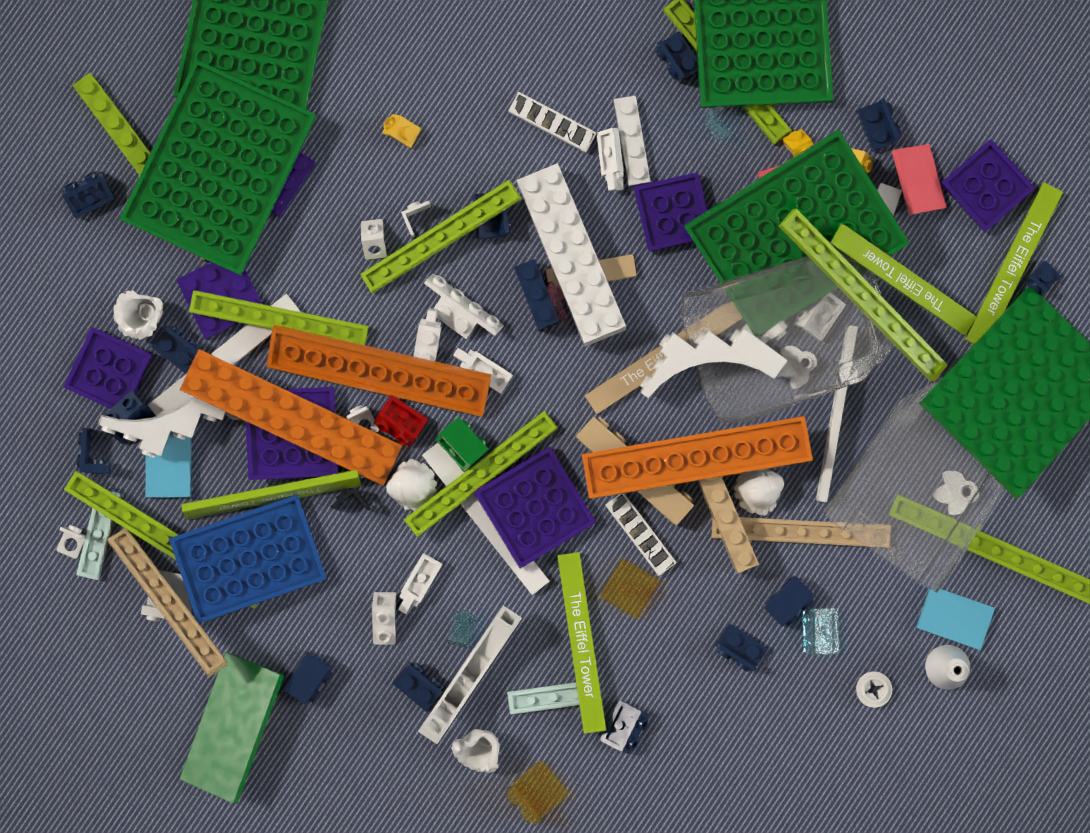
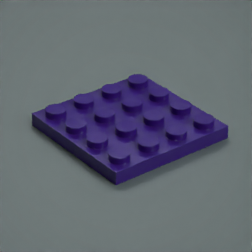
(278, 459)
(534, 507)

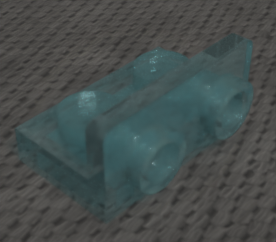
(820, 631)

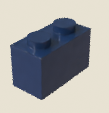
(788, 601)
(307, 678)

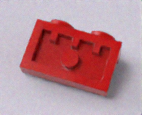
(400, 421)

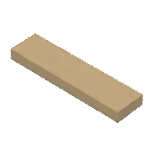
(613, 268)

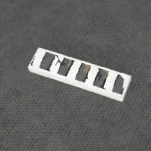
(552, 122)
(640, 533)

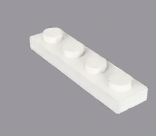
(632, 141)

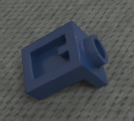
(1043, 278)

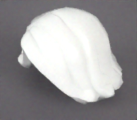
(137, 314)
(412, 484)
(758, 491)
(478, 751)

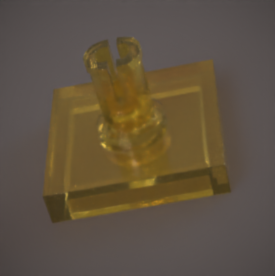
(629, 588)

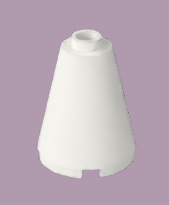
(947, 667)

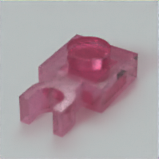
(555, 295)

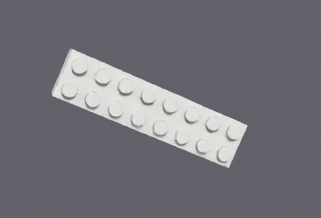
(571, 255)

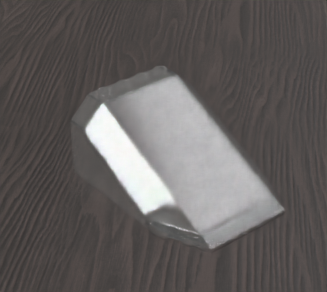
(800, 318)
(915, 495)

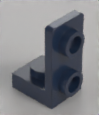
(83, 459)

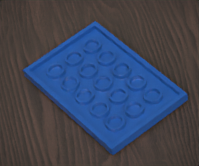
(247, 559)

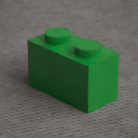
(462, 443)

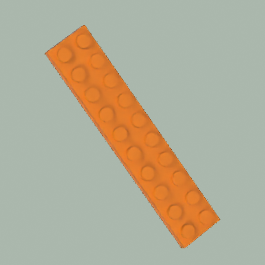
(378, 370)
(290, 417)
(697, 457)

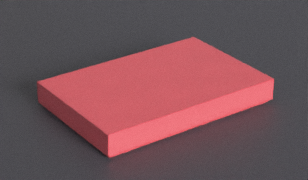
(919, 179)

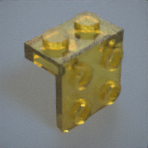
(536, 792)

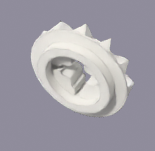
(883, 693)

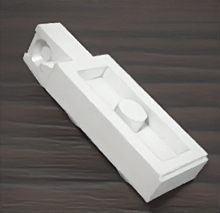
(611, 158)
(428, 336)
(478, 362)
(419, 582)

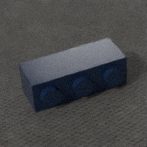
(536, 295)

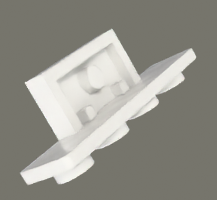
(459, 311)

